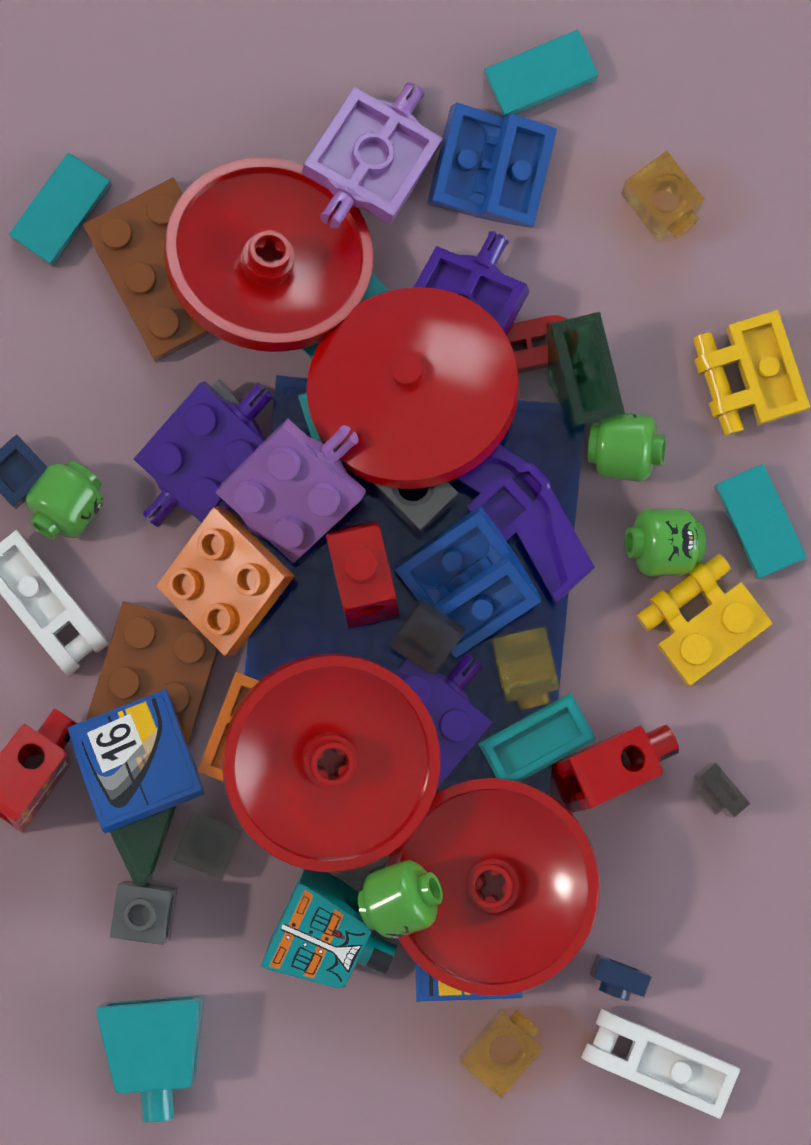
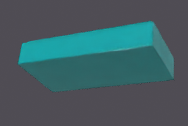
(541, 74)
(60, 209)
(760, 521)
(537, 740)

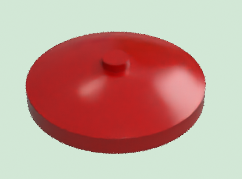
(260, 260)
(418, 383)
(331, 762)
(512, 883)

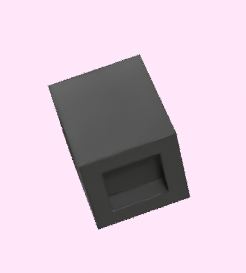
(422, 513)
(143, 913)

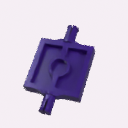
(478, 279)
(200, 450)
(453, 715)

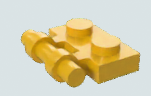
(766, 368)
(713, 633)

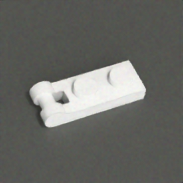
(45, 604)
(663, 1064)

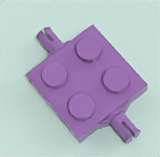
(372, 155)
(293, 488)

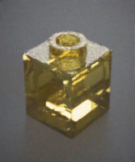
(663, 175)
(526, 667)
(493, 1073)

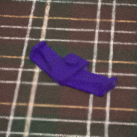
(524, 504)

